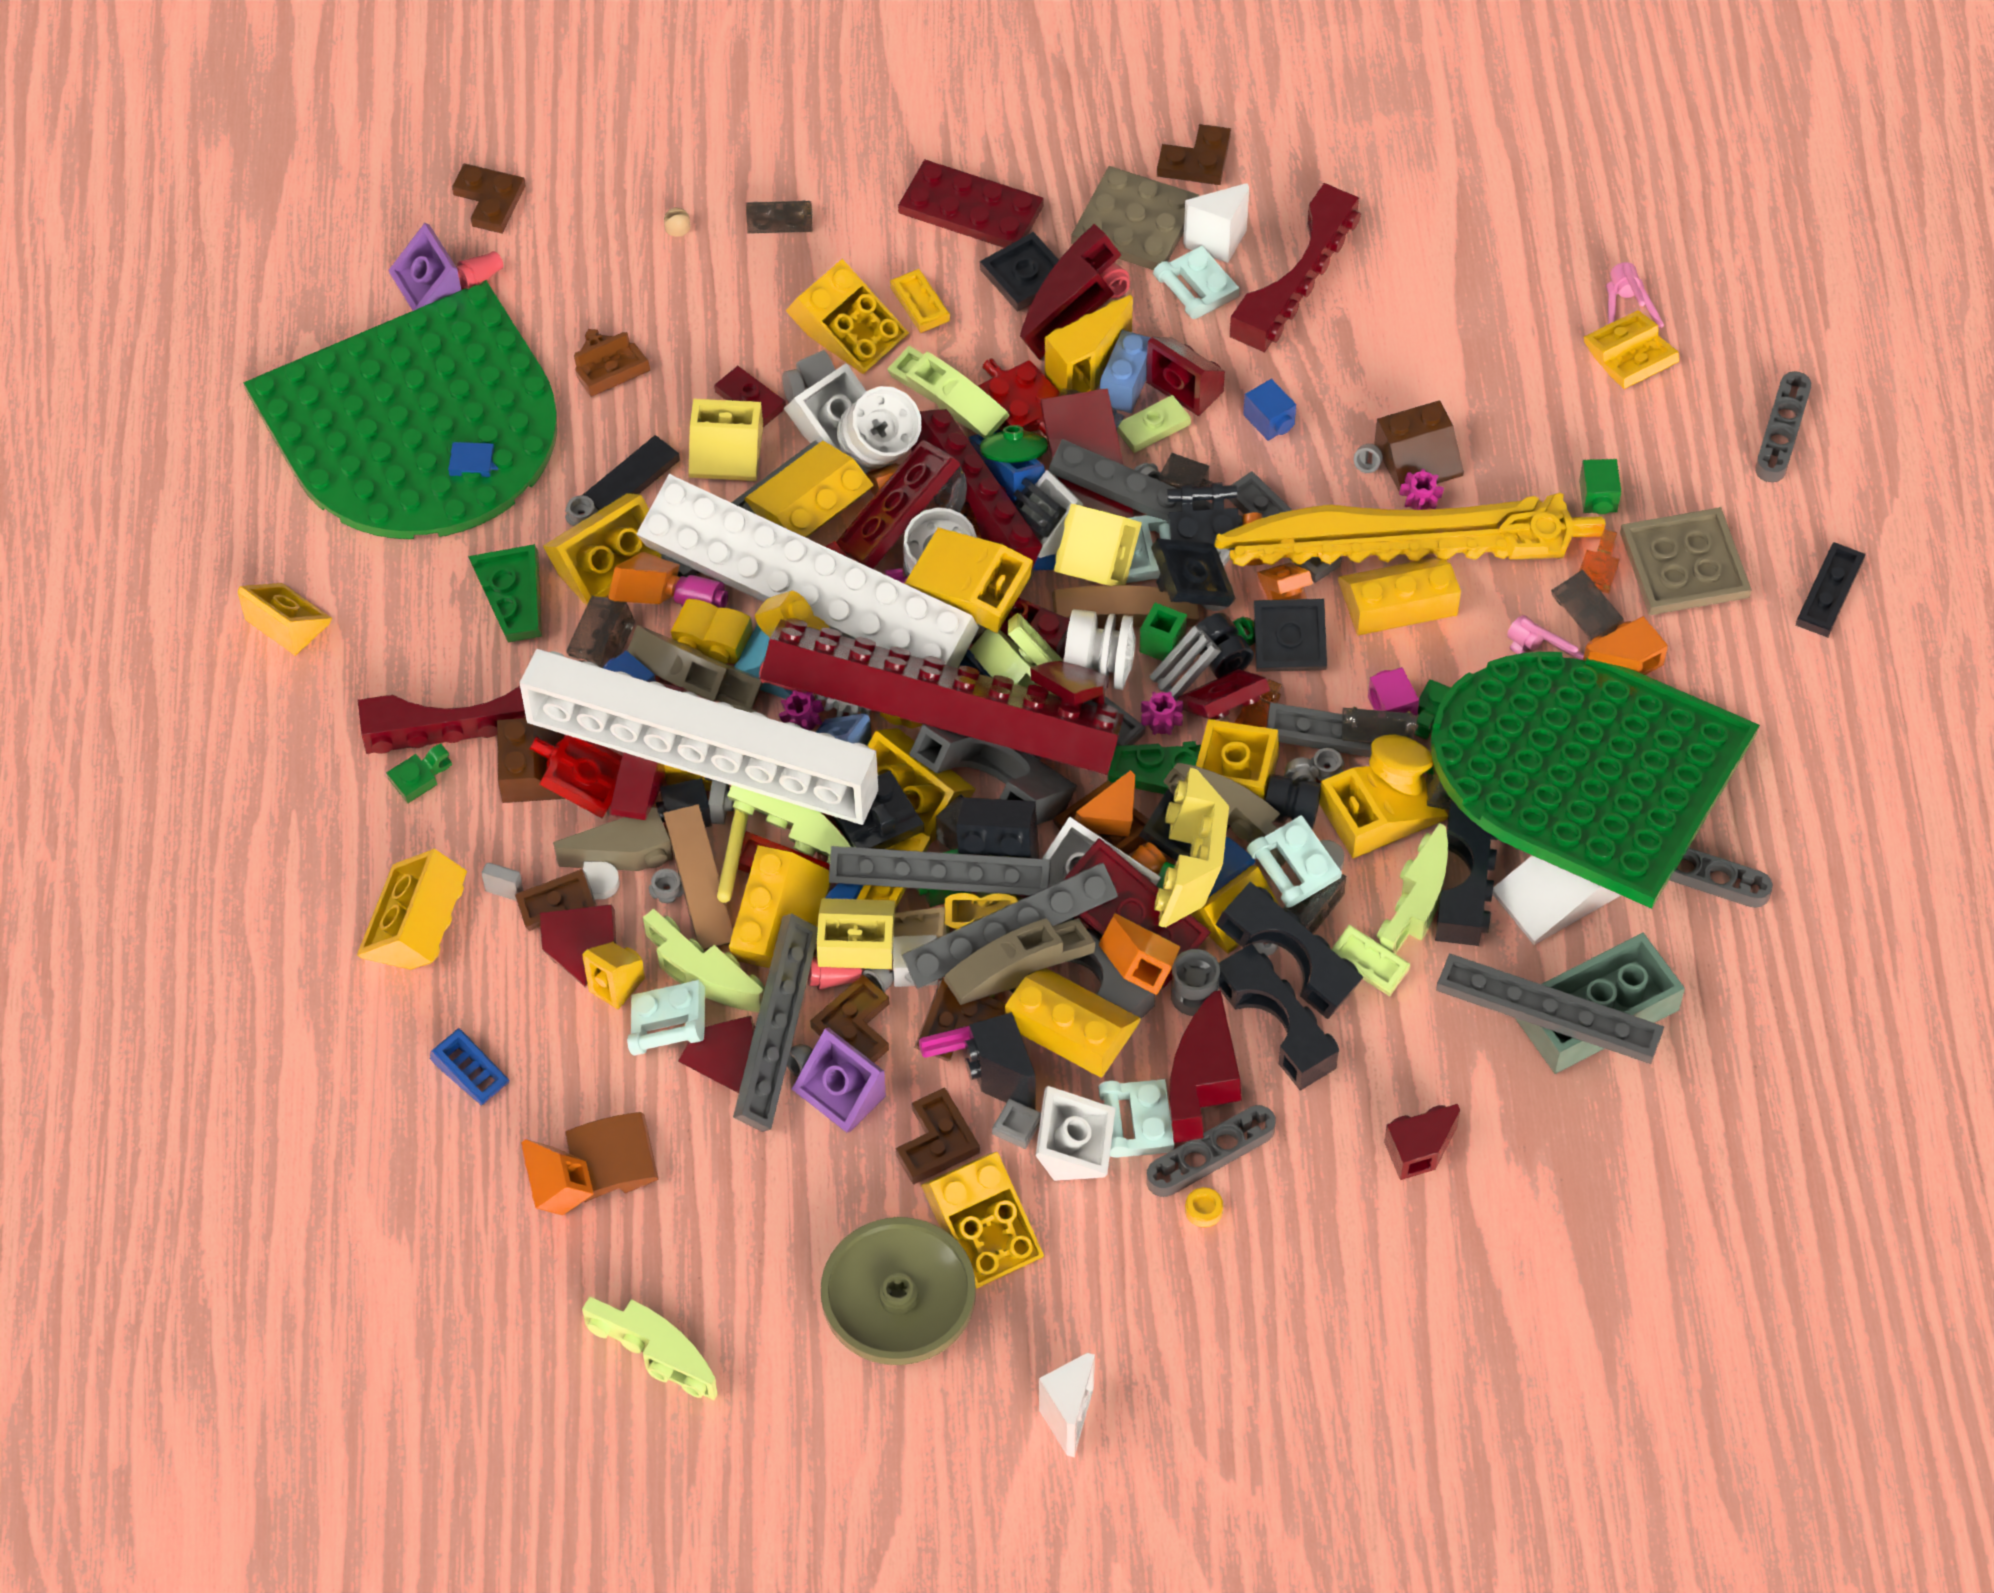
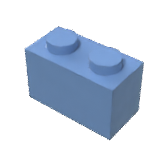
(1126, 371)

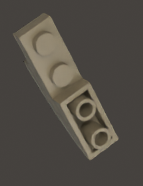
(693, 670)
(1248, 813)
(1011, 957)

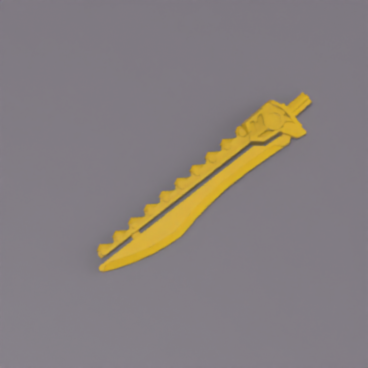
(1331, 531)

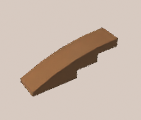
(1118, 600)
(698, 876)

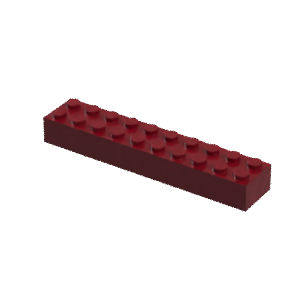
(941, 695)

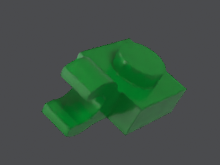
(1428, 706)
(416, 776)

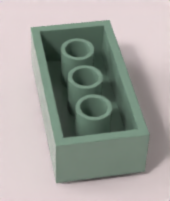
(1622, 978)

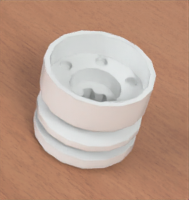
(893, 417)
(923, 528)
(1100, 648)

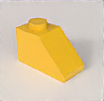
(613, 972)

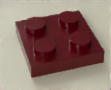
(1224, 693)

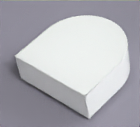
(602, 879)

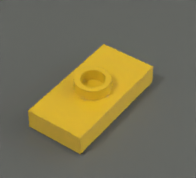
(919, 300)

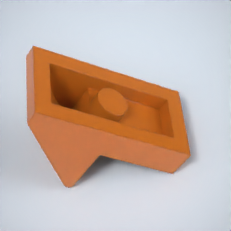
(1285, 582)

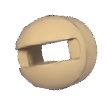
(677, 222)

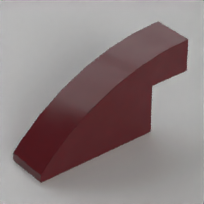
(1070, 288)
(638, 784)
(1202, 1070)

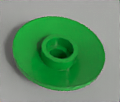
(1014, 445)

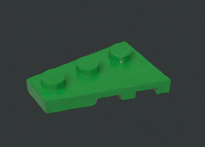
(512, 589)
(1151, 763)

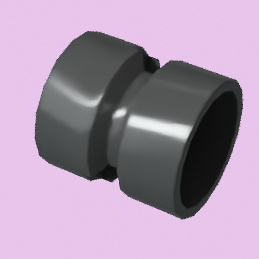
(1193, 980)

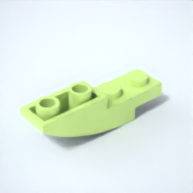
(948, 390)
(1002, 657)
(810, 828)
(1420, 892)
(716, 970)
(664, 1347)

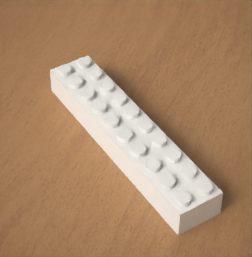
(772, 560)
(700, 736)

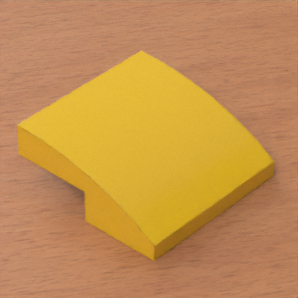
(1631, 349)

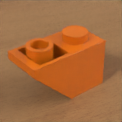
(1630, 646)
(1138, 953)
(555, 1177)

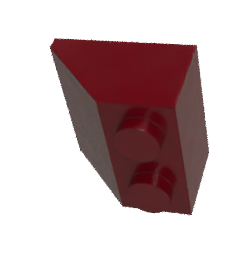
(1183, 373)

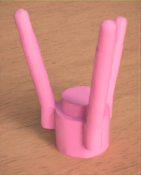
(1627, 284)
(1530, 636)

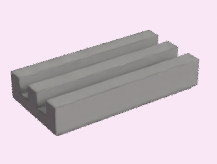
(1181, 658)

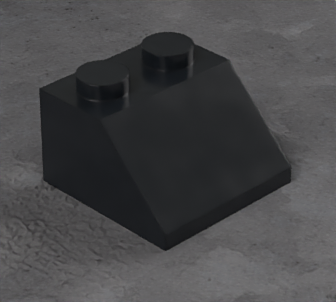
(998, 828)
(1000, 1060)

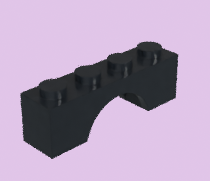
(1462, 907)
(1258, 919)
(1250, 982)

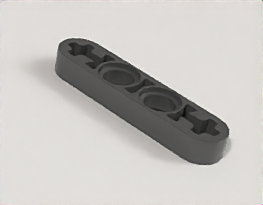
(1783, 426)
(1707, 864)
(1215, 1155)

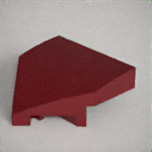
(1071, 681)
(572, 932)
(722, 1052)

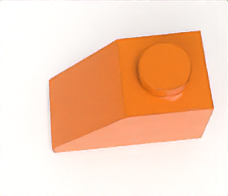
(644, 580)

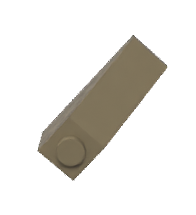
(623, 843)

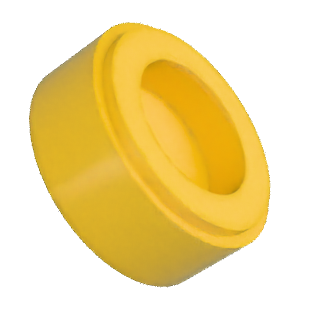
(1204, 1207)

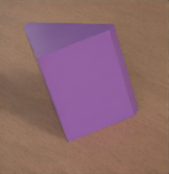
(425, 270)
(840, 1081)

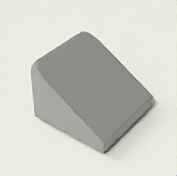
(815, 368)

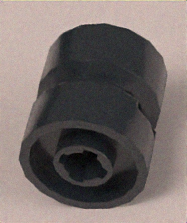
(1234, 649)
(1294, 800)

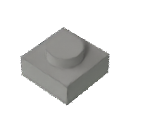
(719, 802)

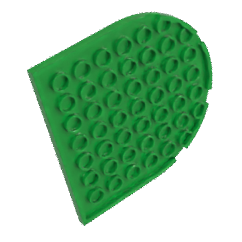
(379, 413)
(1586, 765)

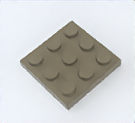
(1137, 216)
(1685, 561)

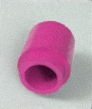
(700, 589)

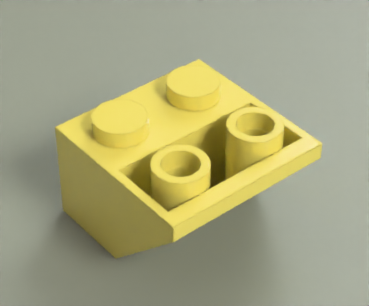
(725, 439)
(1097, 546)
(855, 933)

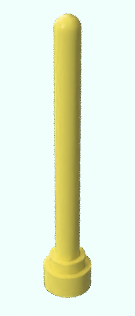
(732, 856)

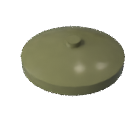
(898, 1291)

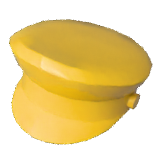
(1400, 762)

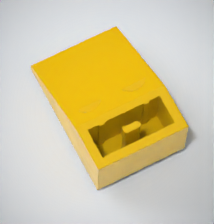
(847, 318)
(1081, 350)
(971, 576)
(1371, 812)
(985, 1217)

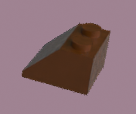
(1418, 441)
(520, 767)

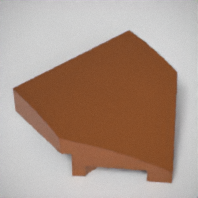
(608, 361)

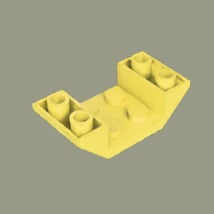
(1201, 820)

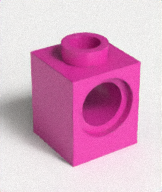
(1392, 692)

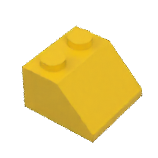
(1240, 753)

